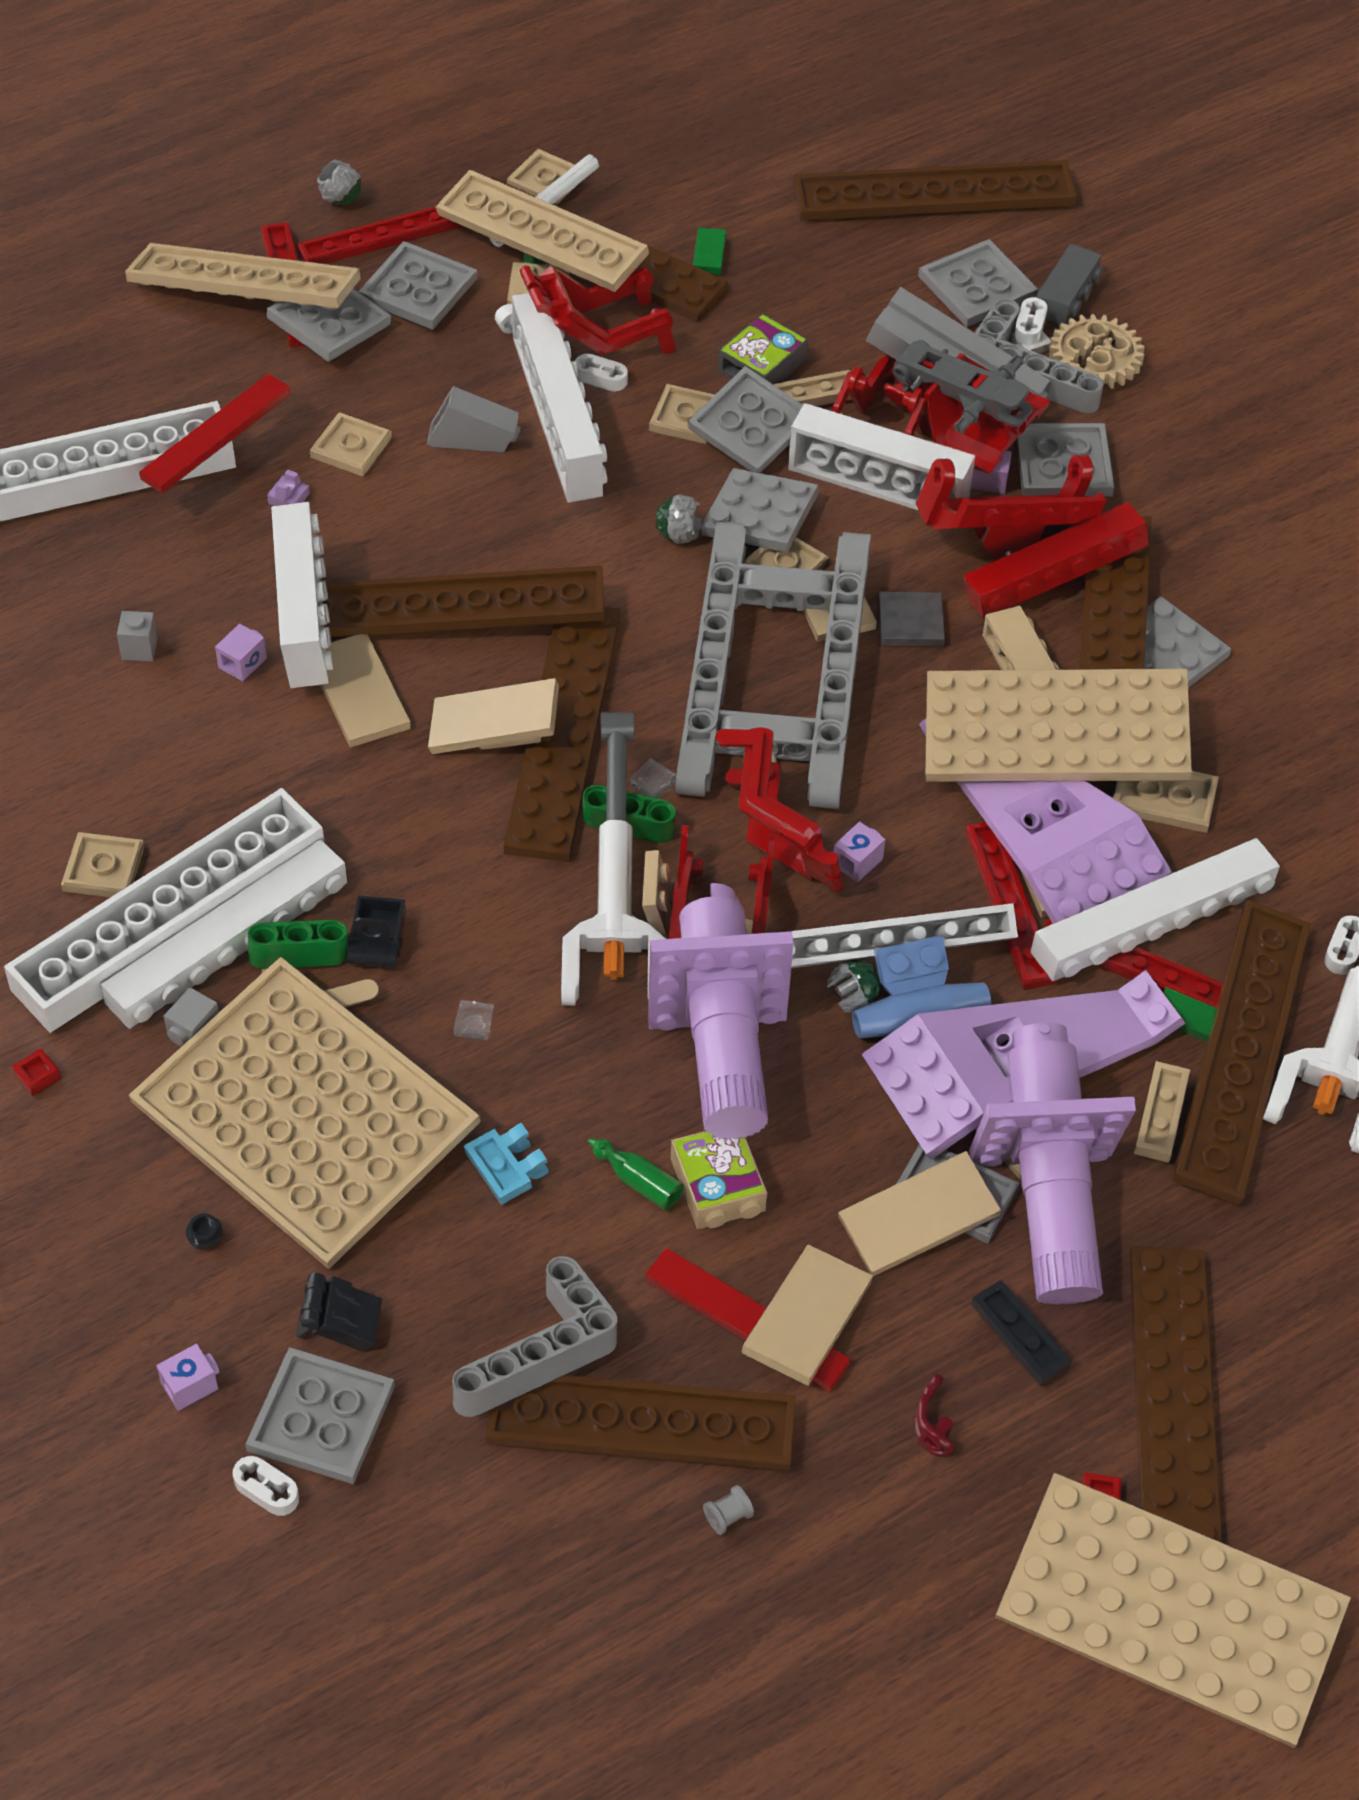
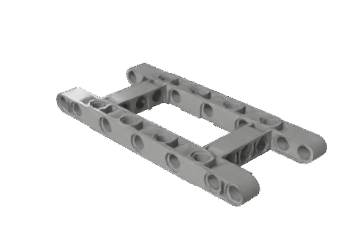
(795, 738)

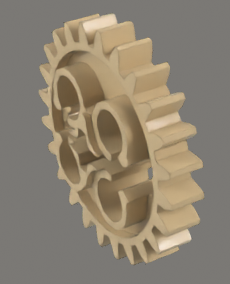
(1090, 341)

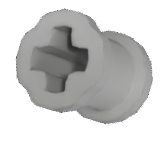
(728, 1510)

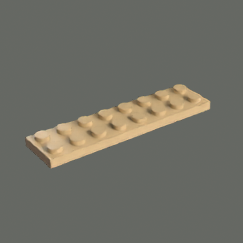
(543, 230)
(243, 275)

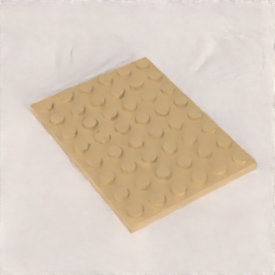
(305, 1111)

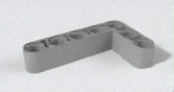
(1067, 383)
(582, 1337)

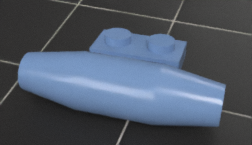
(915, 980)

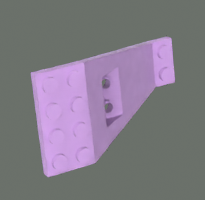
(1072, 855)
(952, 1062)

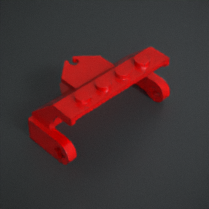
(1008, 520)

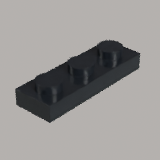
(1020, 1332)

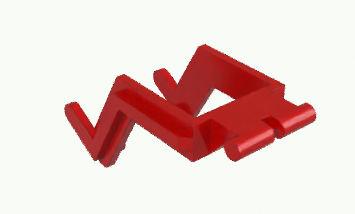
(559, 295)
(864, 388)
(798, 839)
(689, 866)

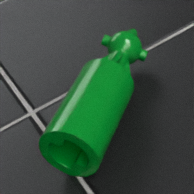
(640, 1174)

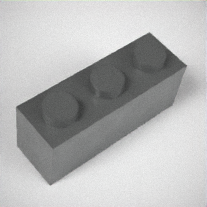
(1070, 283)

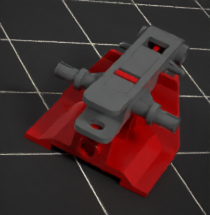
(966, 402)

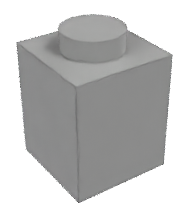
(137, 636)
(189, 1016)

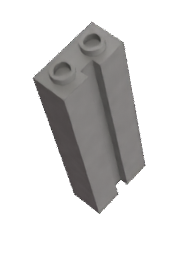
(912, 319)

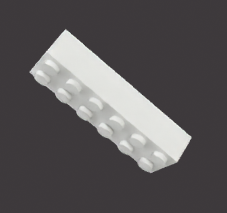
(870, 457)
(301, 595)

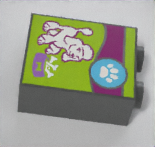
(764, 348)

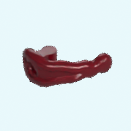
(931, 1438)

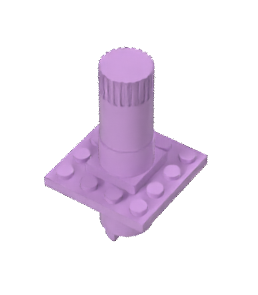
(722, 989)
(1053, 1140)

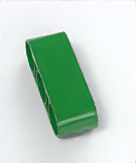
(649, 816)
(298, 943)

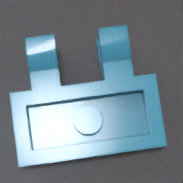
(498, 1166)

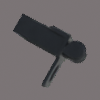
(376, 932)
(339, 1312)

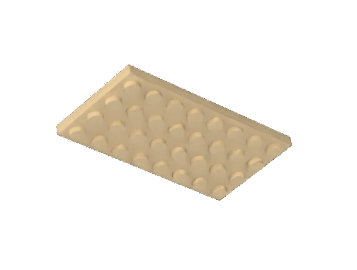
(1058, 725)
(1174, 1609)

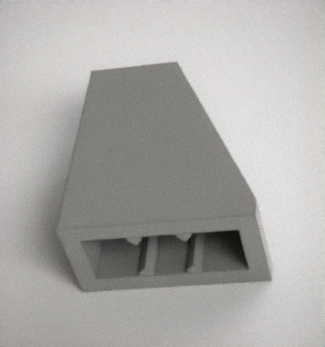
(473, 423)

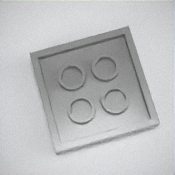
(975, 280)
(418, 285)
(330, 330)
(748, 420)
(1046, 451)
(766, 504)
(1180, 642)
(320, 1415)

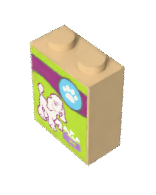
(718, 1178)

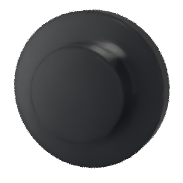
(204, 1231)

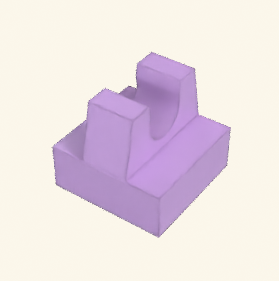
(288, 490)

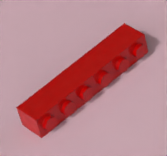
(1056, 560)

